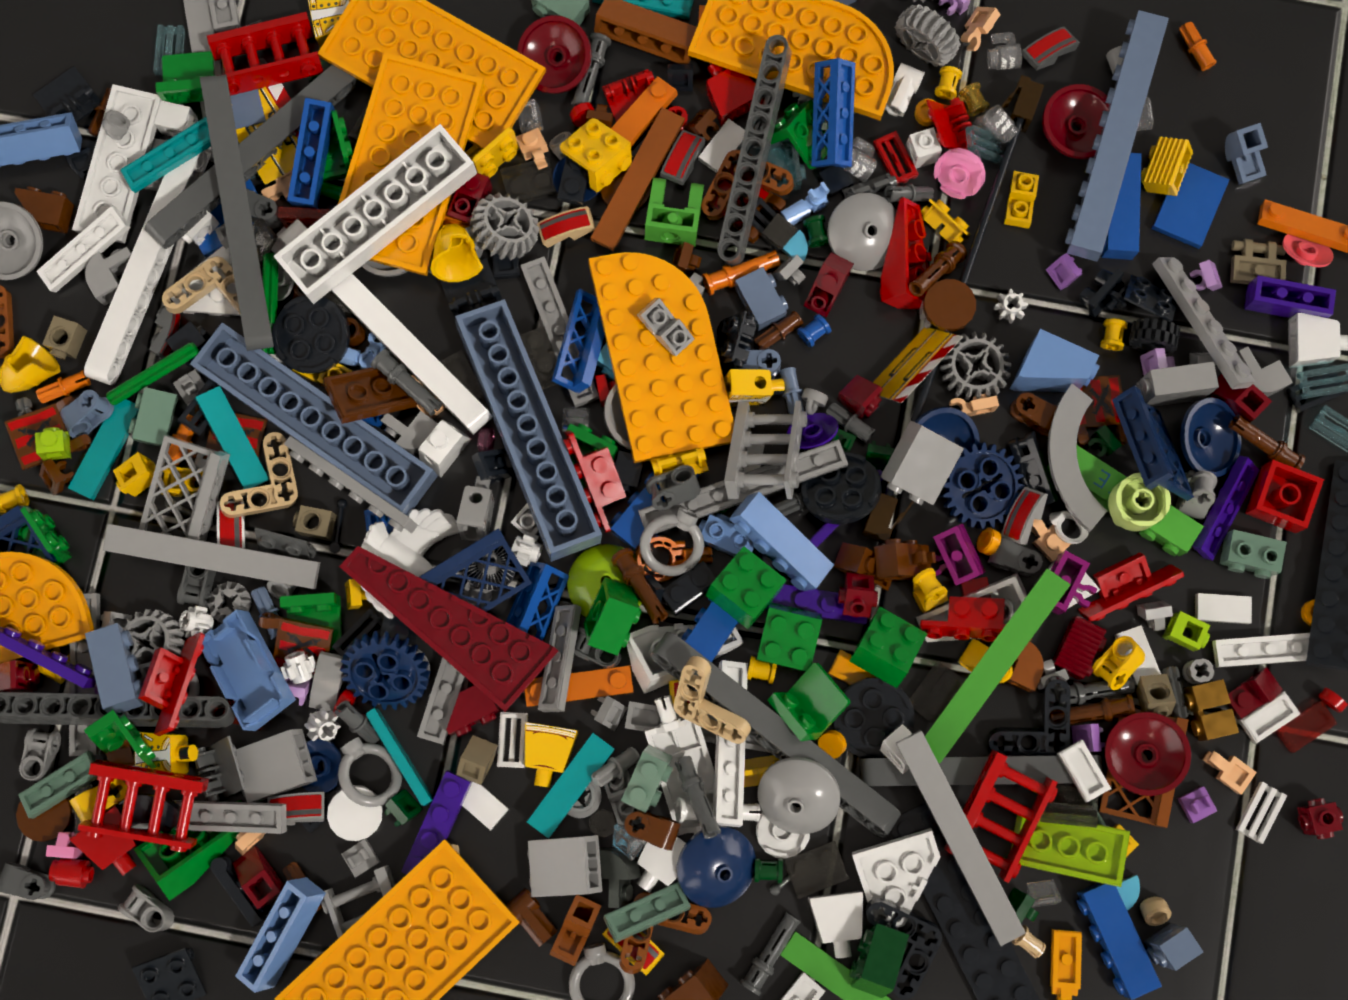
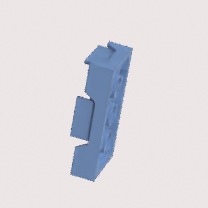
(246, 670)

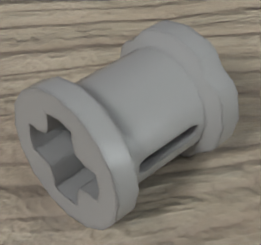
(1206, 669)

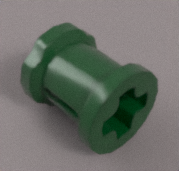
(816, 231)
(768, 870)

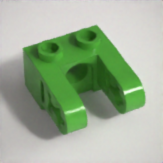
(673, 224)

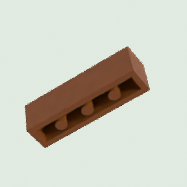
(645, 30)

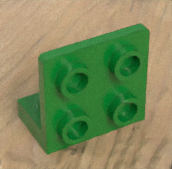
(183, 75)
(44, 528)
(316, 609)
(810, 703)
(112, 731)

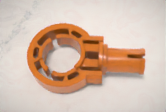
(673, 551)

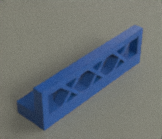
(838, 113)
(588, 349)
(525, 607)

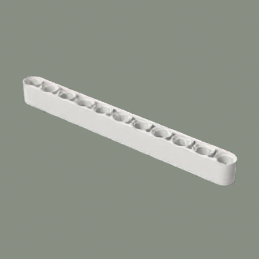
(138, 280)
(405, 346)

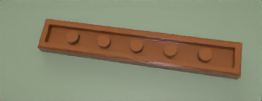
(637, 179)

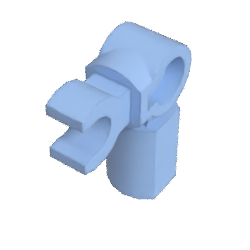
(814, 201)
(355, 358)

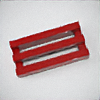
(913, 173)

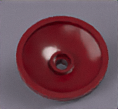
(553, 36)
(1076, 106)
(1155, 734)

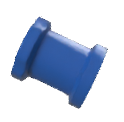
(814, 330)

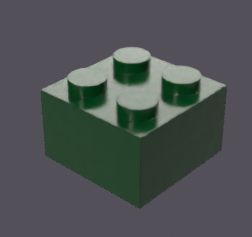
(879, 960)

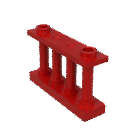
(262, 36)
(134, 778)
(985, 792)

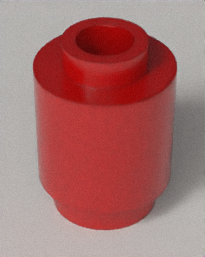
(71, 872)

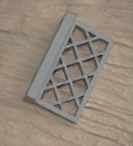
(207, 494)

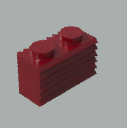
(1079, 648)

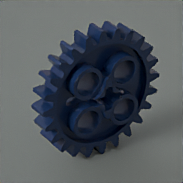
(991, 506)
(385, 670)

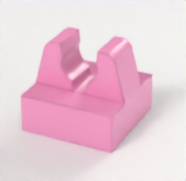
(64, 847)

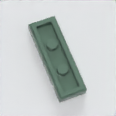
(58, 785)
(646, 912)

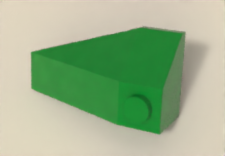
(180, 870)

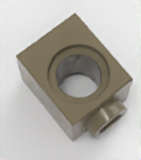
(57, 330)
(325, 527)
(1155, 687)
(476, 760)

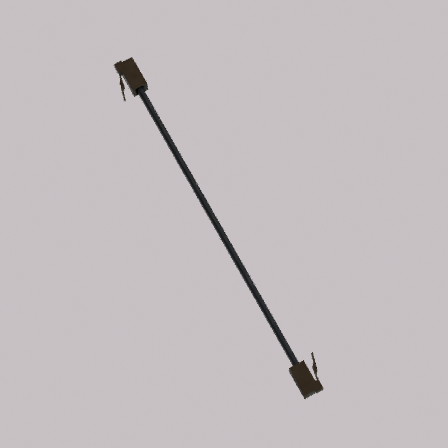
(1027, 99)

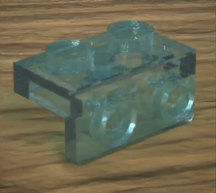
(786, 156)

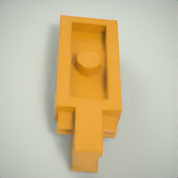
(1065, 963)

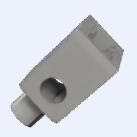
(475, 511)

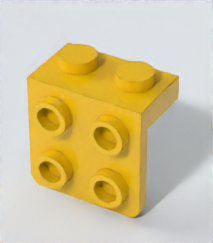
(599, 152)
(495, 153)

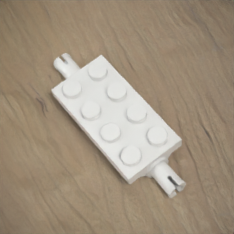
(681, 739)

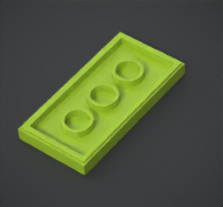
(1077, 851)

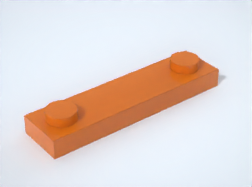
(645, 110)
(1304, 225)
(588, 685)

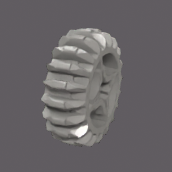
(927, 35)
(499, 212)
(984, 372)
(159, 632)

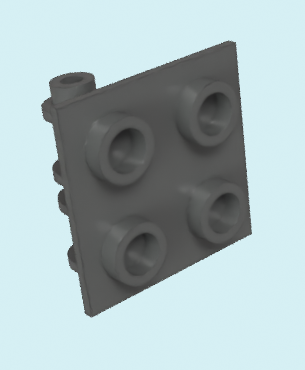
(283, 545)
(223, 768)

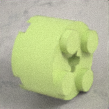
(1131, 515)

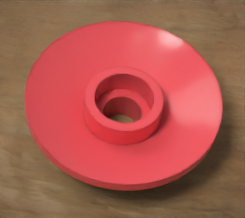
(1307, 252)

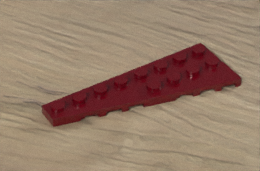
(477, 644)

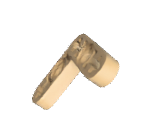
(211, 281)
(271, 491)
(735, 727)

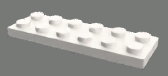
(105, 182)

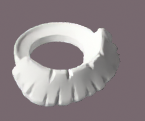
(1057, 518)

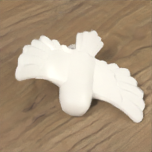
(408, 548)

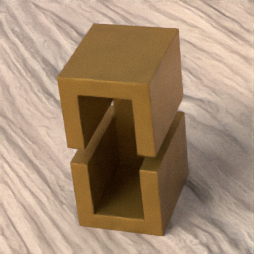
(1212, 724)

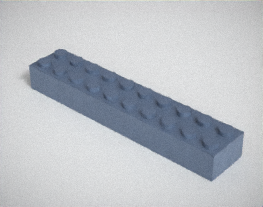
(312, 420)
(528, 430)

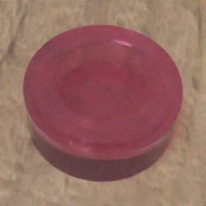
(486, 439)

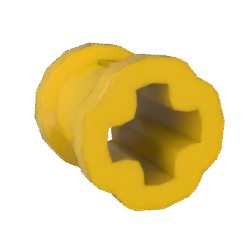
(948, 82)
(1114, 334)
(13, 498)
(761, 670)

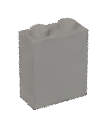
(1178, 384)
(921, 463)
(275, 765)
(564, 866)

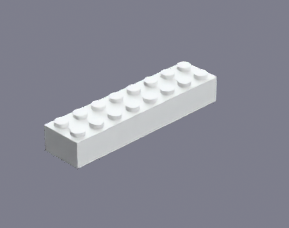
(376, 213)

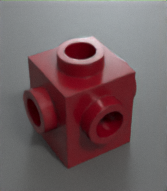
(858, 595)
(1320, 818)

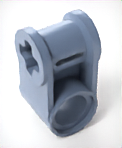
(758, 358)
(84, 415)

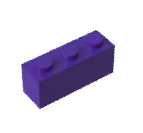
(1288, 298)

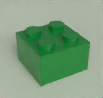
(745, 587)
(611, 616)
(789, 636)
(888, 647)

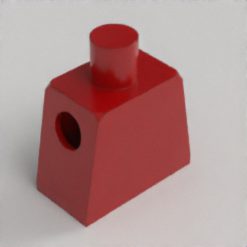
(729, 93)
(108, 848)

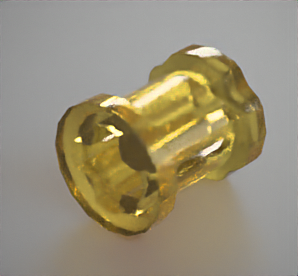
(974, 99)

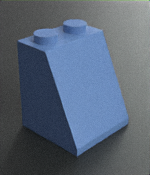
(1054, 365)

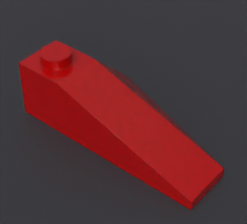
(905, 257)

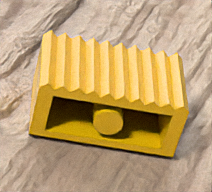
(1167, 166)

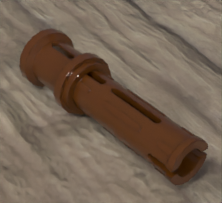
(922, 282)
(1274, 449)
(634, 576)
(1105, 710)

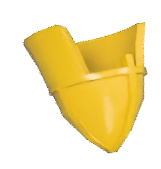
(454, 255)
(27, 366)

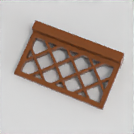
(1160, 805)

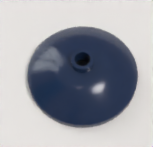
(952, 425)
(1207, 439)
(705, 859)

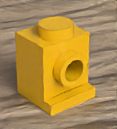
(135, 474)

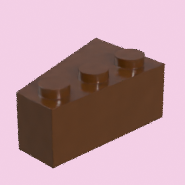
(700, 984)

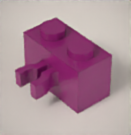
(958, 555)
(1072, 571)

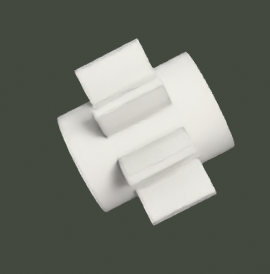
(1011, 298)
(527, 549)
(195, 621)
(298, 667)
(322, 725)

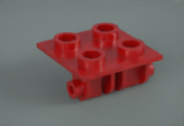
(626, 91)
(950, 123)

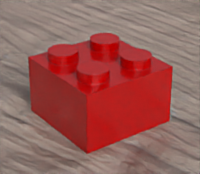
(1284, 496)

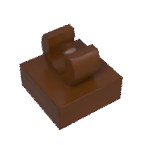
(601, 115)
(701, 121)
(684, 259)
(53, 477)

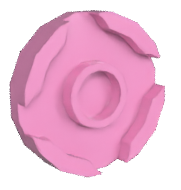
(959, 173)

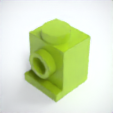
(52, 444)
(1198, 631)

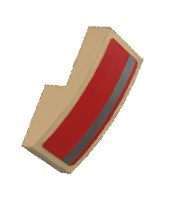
(566, 224)

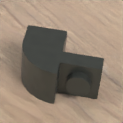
(620, 872)

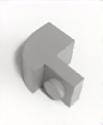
(103, 273)
(1268, 379)
(411, 436)

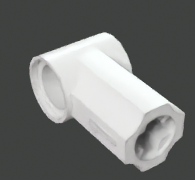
(904, 86)

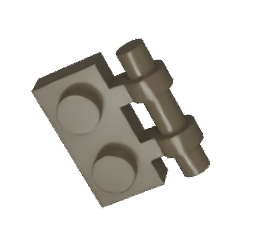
(1247, 267)

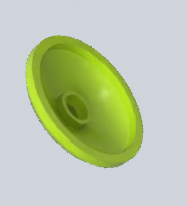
(588, 573)

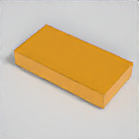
(847, 671)

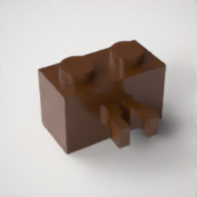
(902, 559)

